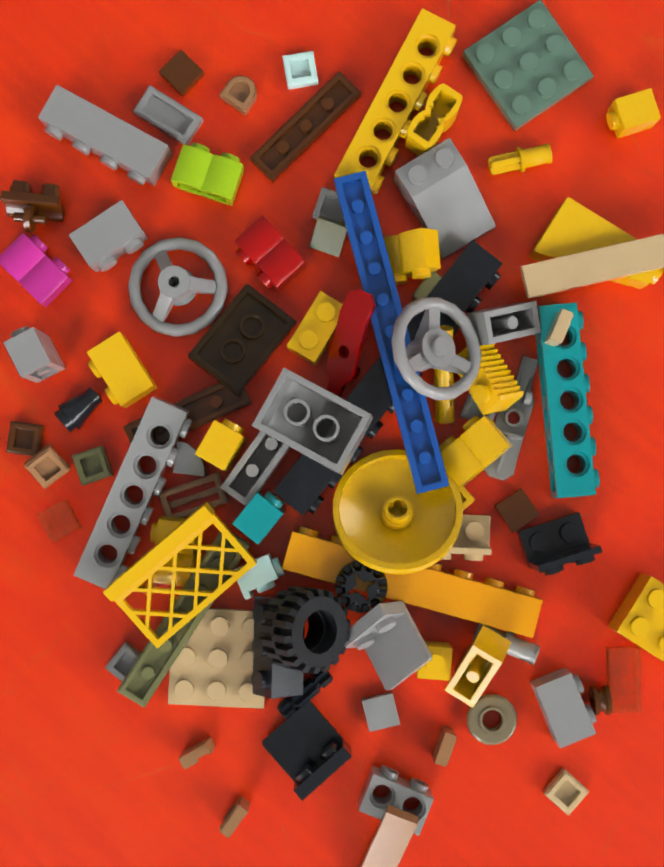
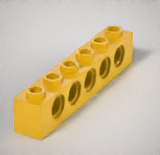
(427, 32)

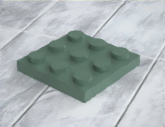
(527, 65)

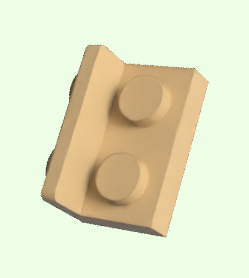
(472, 538)

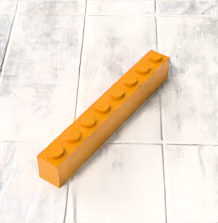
(429, 588)

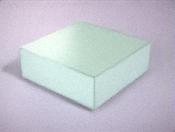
(300, 70)

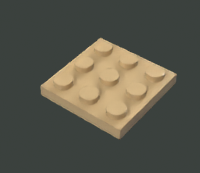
(217, 663)

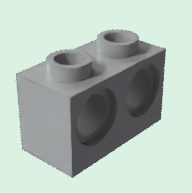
(399, 791)

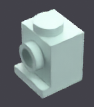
(260, 576)

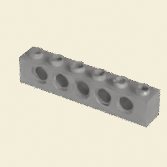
(93, 564)

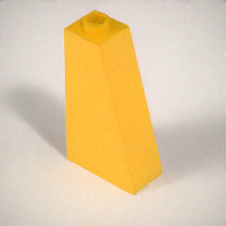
(580, 230)

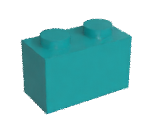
(260, 516)

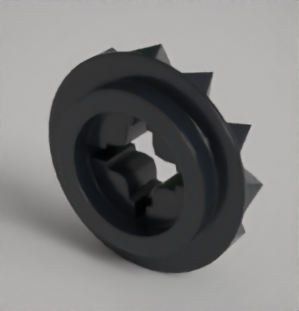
(355, 601)

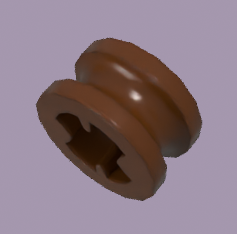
(600, 700)

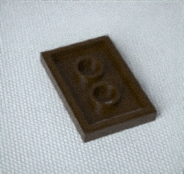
(242, 339)

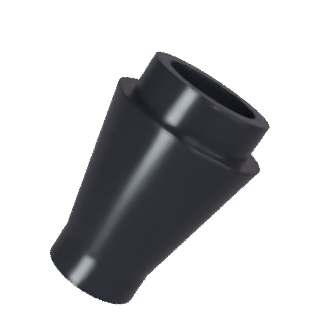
(77, 409)

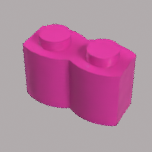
(35, 269)

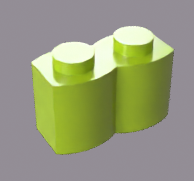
(207, 173)

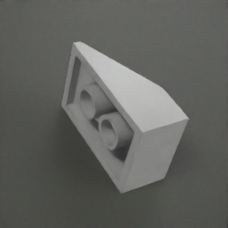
(444, 197)
(313, 421)

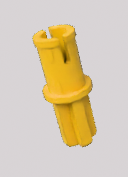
(520, 159)

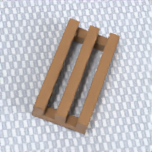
(167, 506)

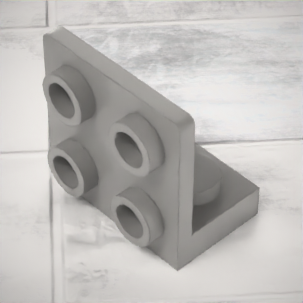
(390, 642)

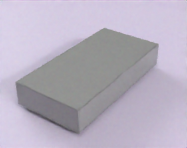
(168, 115)

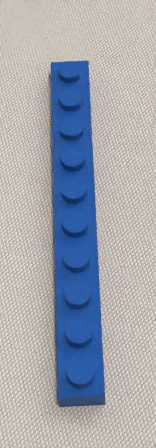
(378, 279)

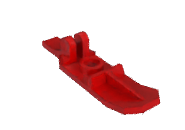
(350, 333)

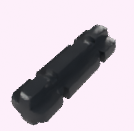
(311, 688)

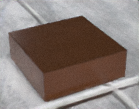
(181, 73)
(25, 438)
(516, 510)

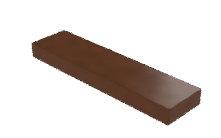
(305, 126)
(203, 407)

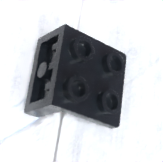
(557, 543)
(307, 748)

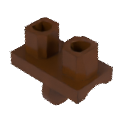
(32, 207)

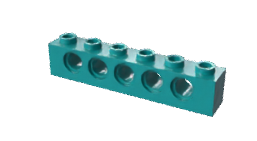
(556, 417)

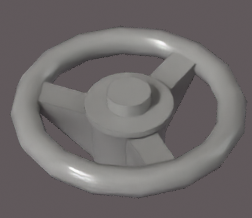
(177, 286)
(435, 348)

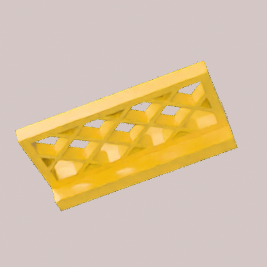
(157, 558)

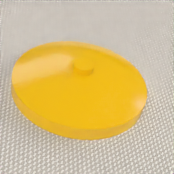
(389, 523)

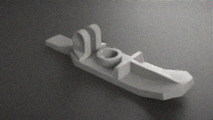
(505, 465)

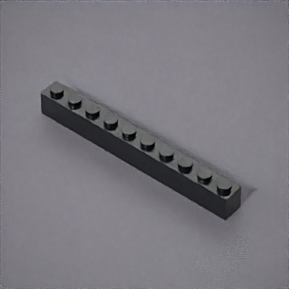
(458, 286)

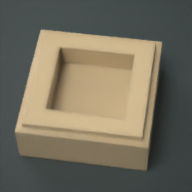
(559, 327)
(565, 791)

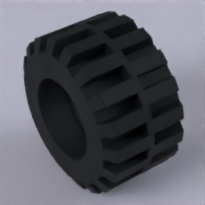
(285, 629)

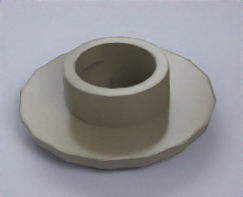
(499, 733)

